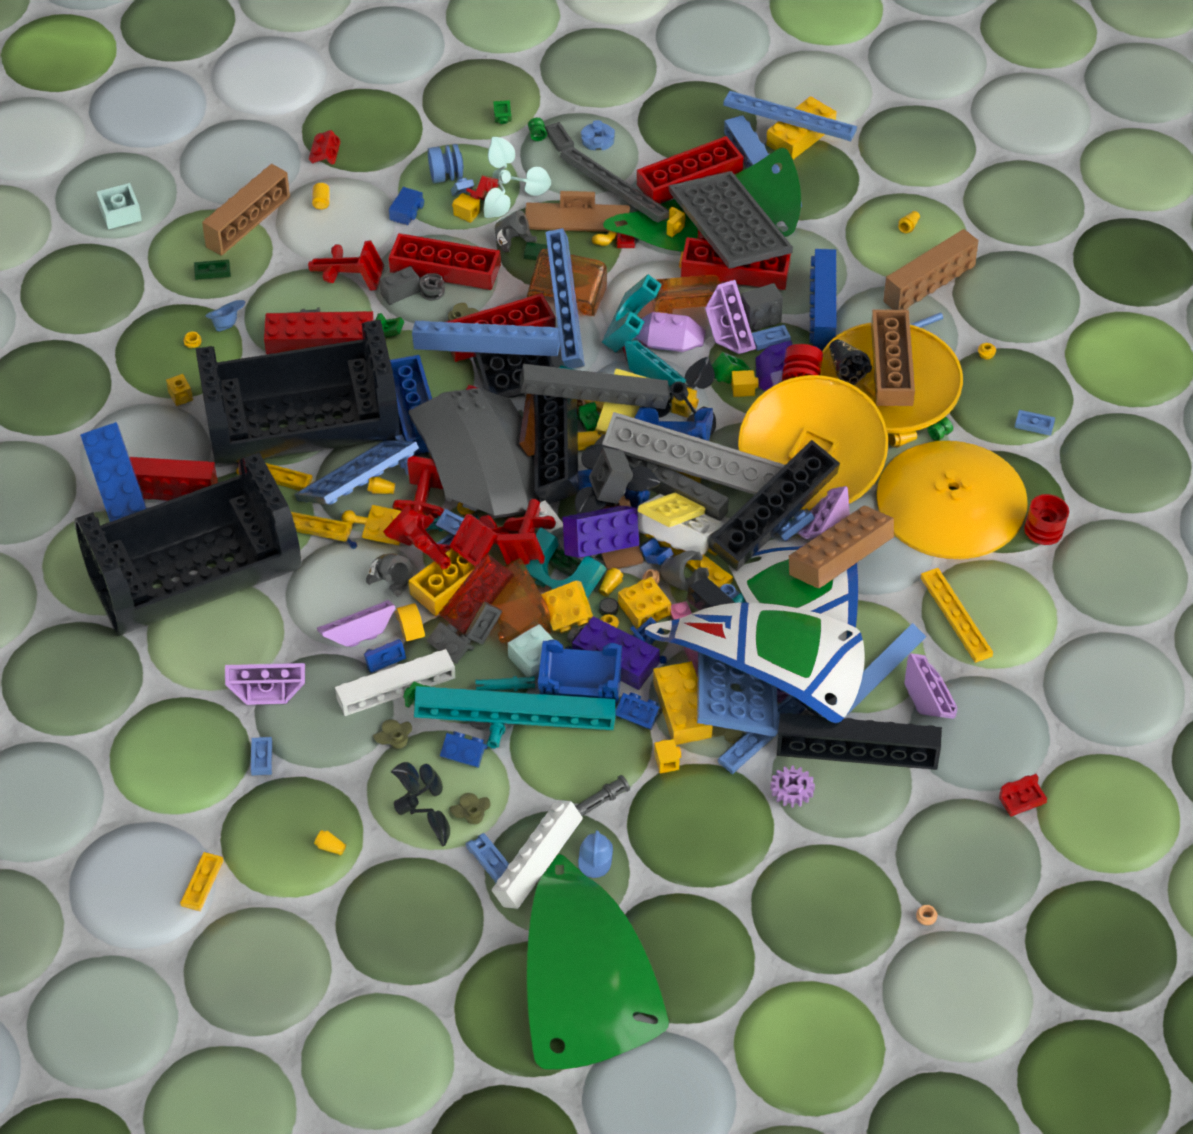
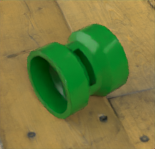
(537, 129)
(939, 429)

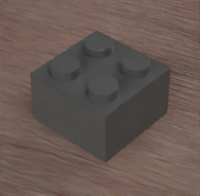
(763, 306)
(610, 475)

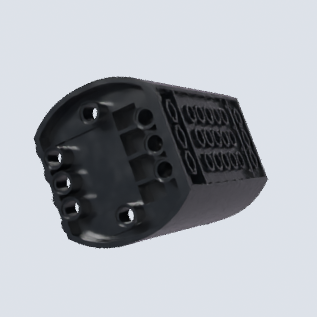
(295, 387)
(230, 519)

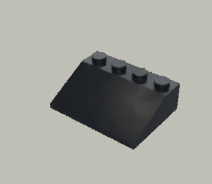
(502, 371)

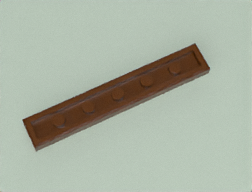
(527, 434)

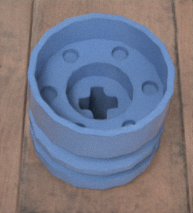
(445, 163)

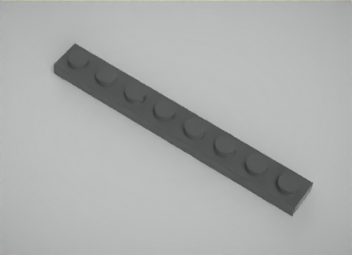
(615, 184)

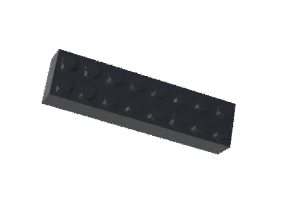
(555, 448)
(774, 505)
(859, 741)

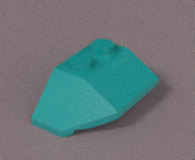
(649, 365)

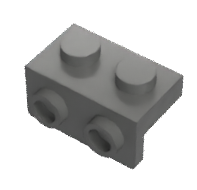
(446, 638)

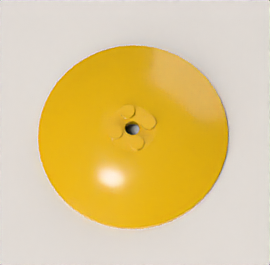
(936, 378)
(829, 414)
(948, 522)

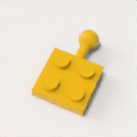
(375, 524)

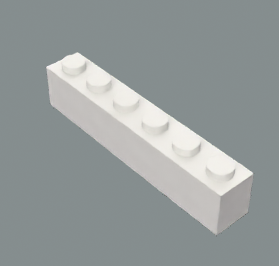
(392, 682)
(537, 854)

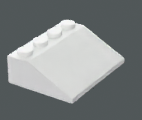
(688, 535)

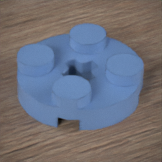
(597, 129)

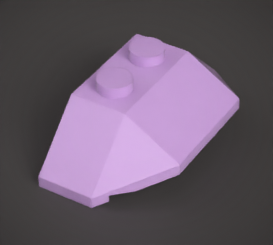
(729, 319)
(670, 332)
(827, 513)
(359, 626)
(265, 682)
(928, 688)

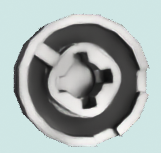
(432, 285)

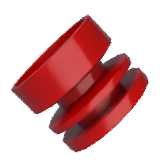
(802, 361)
(1046, 519)

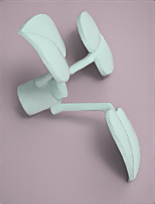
(500, 153)

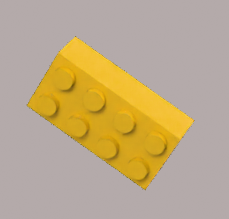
(795, 138)
(436, 586)
(677, 696)

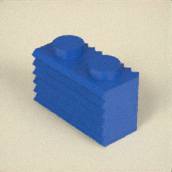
(406, 206)

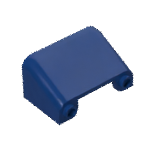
(700, 428)
(580, 671)

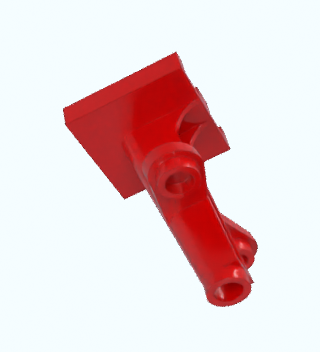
(368, 264)
(424, 475)
(410, 529)
(477, 537)
(525, 543)

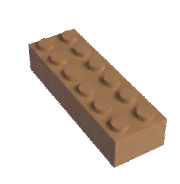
(246, 209)
(931, 271)
(892, 358)
(841, 546)

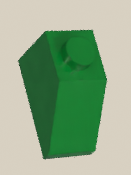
(725, 365)

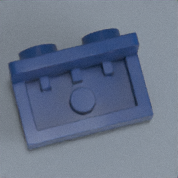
(462, 749)

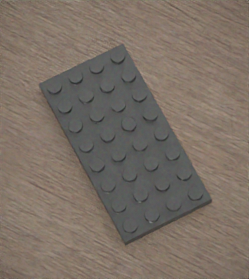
(730, 219)

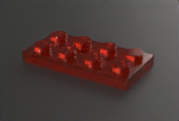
(480, 586)

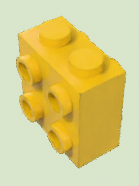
(644, 601)
(568, 606)

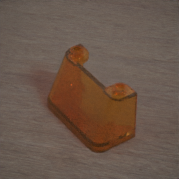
(588, 278)
(684, 292)
(520, 605)

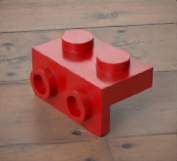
(325, 147)
(485, 185)
(1022, 795)

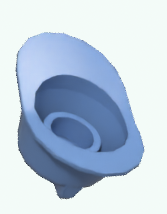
(226, 315)
(595, 855)

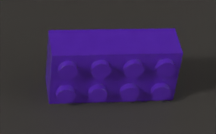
(600, 531)
(637, 656)

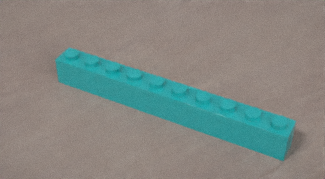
(514, 708)

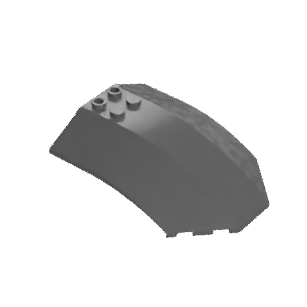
(478, 450)

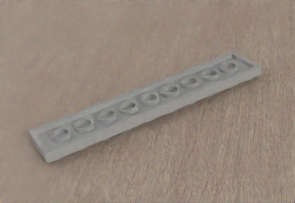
(689, 454)

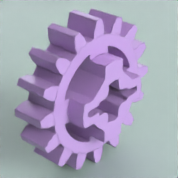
(792, 786)

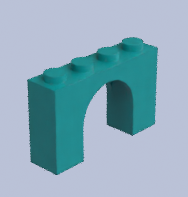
(625, 322)
(588, 572)

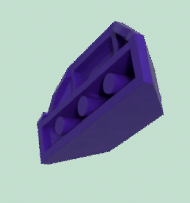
(770, 365)

